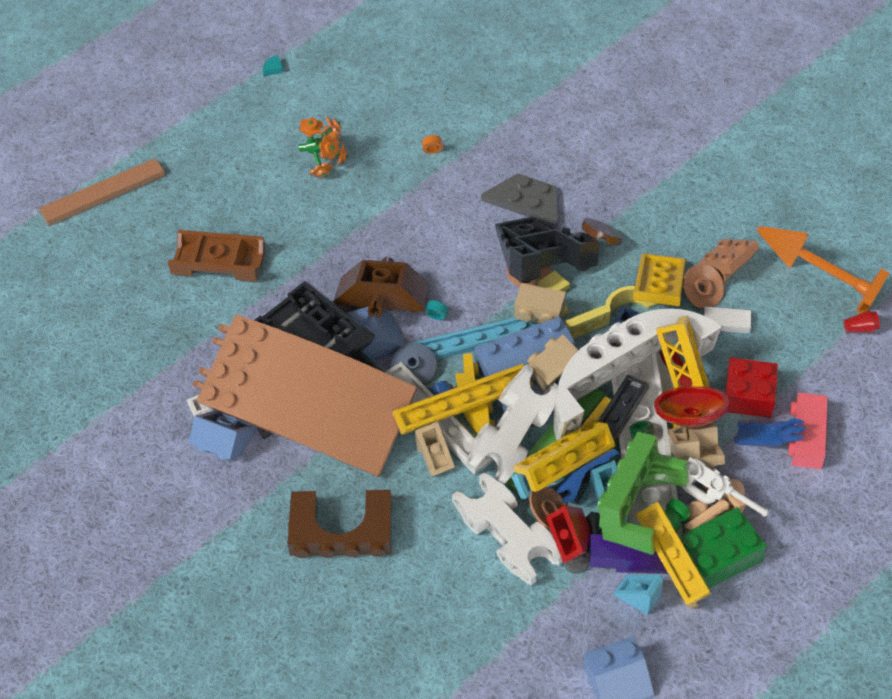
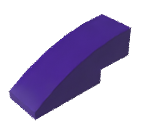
(623, 558)

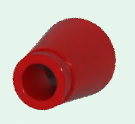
(862, 323)

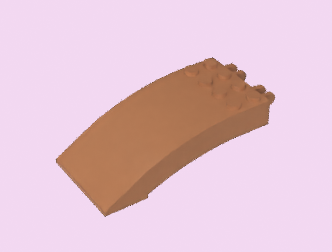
(305, 393)

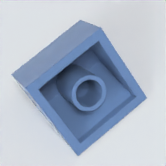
(387, 334)
(220, 435)
(618, 671)

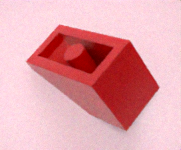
(569, 531)

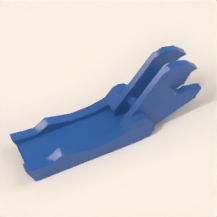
(769, 433)
(573, 481)

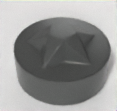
(579, 564)

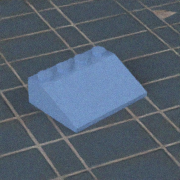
(518, 348)

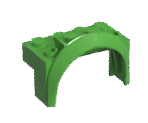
(638, 469)

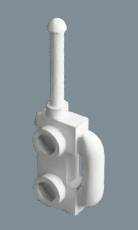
(717, 486)

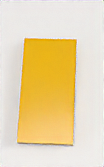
(659, 279)

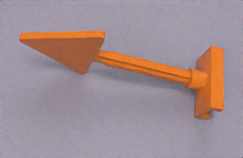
(790, 244)

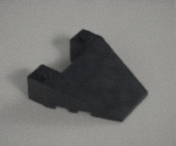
(536, 244)

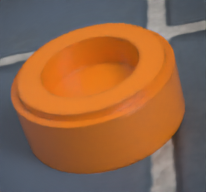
(432, 144)

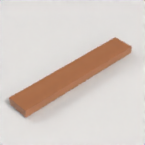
(101, 192)

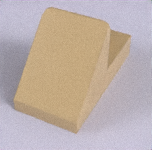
(434, 448)

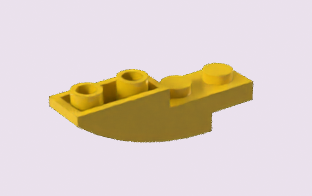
(480, 415)

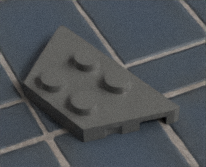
(525, 197)

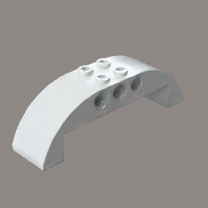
(617, 352)

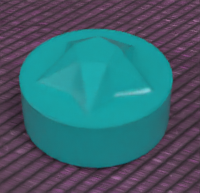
(436, 310)

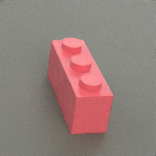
(811, 449)

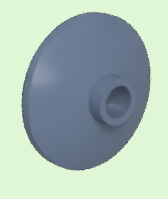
(426, 361)

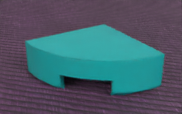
(272, 66)

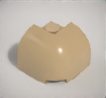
(697, 443)

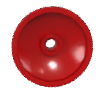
(691, 406)

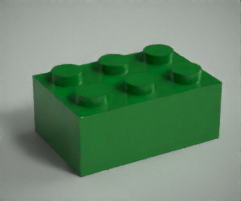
(724, 547)

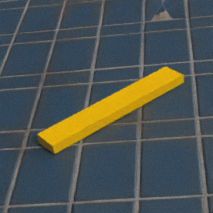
(454, 401)

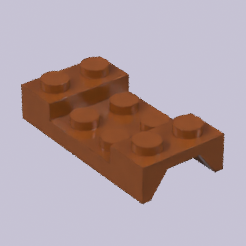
(218, 254)

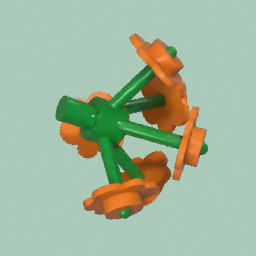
(325, 143)

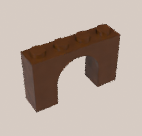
(369, 538)

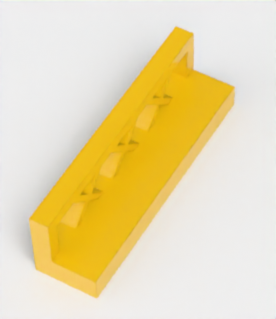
(689, 351)
(565, 455)
(674, 555)

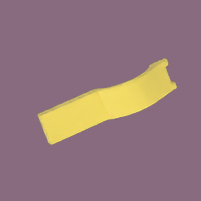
(600, 316)

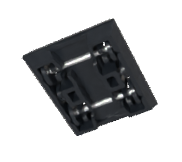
(318, 320)

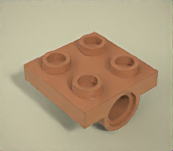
(730, 256)

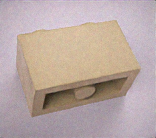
(539, 304)
(551, 362)

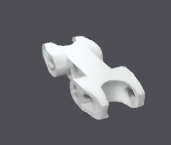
(522, 410)
(518, 540)

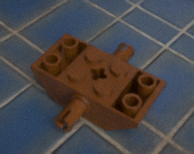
(382, 286)

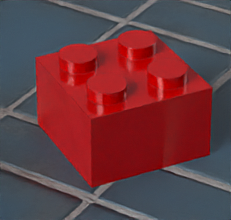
(751, 387)

